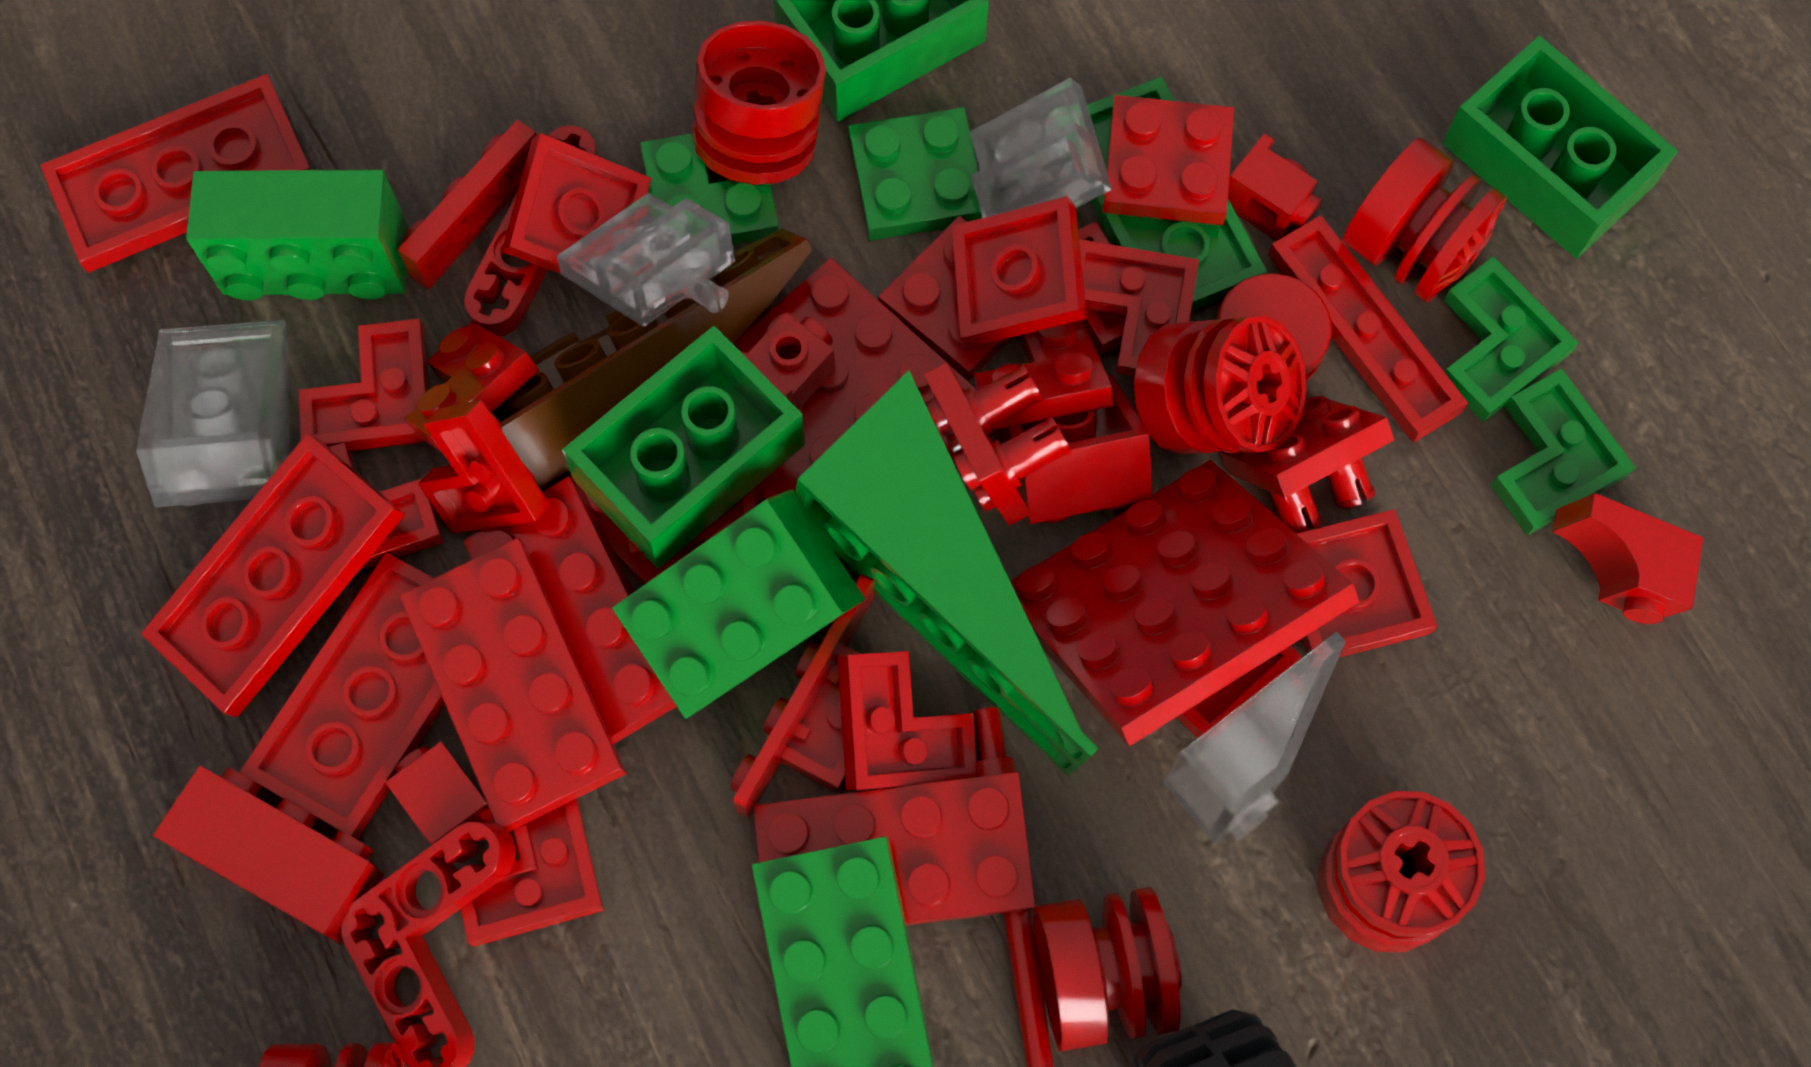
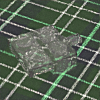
(1039, 153)
(653, 258)

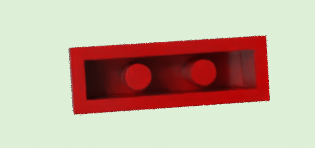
(269, 849)

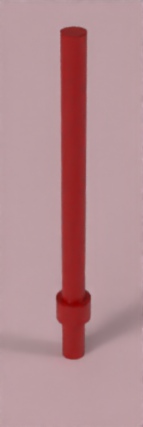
(1018, 924)

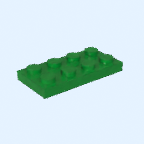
(1222, 250)
(843, 958)

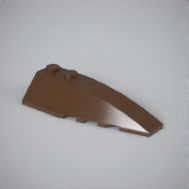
(591, 376)

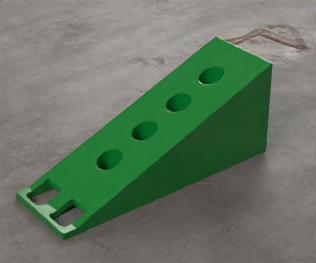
(906, 520)

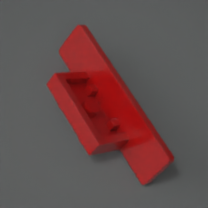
(808, 727)

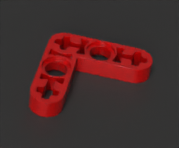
(404, 928)

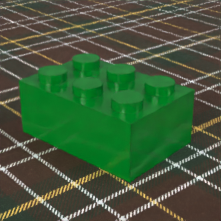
(882, 43)
(1558, 146)
(298, 233)
(685, 446)
(738, 602)

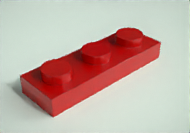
(467, 207)

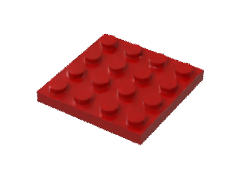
(1178, 599)

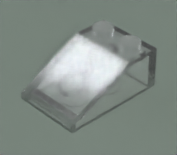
(215, 413)
(1239, 763)

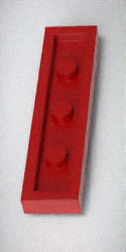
(1370, 330)

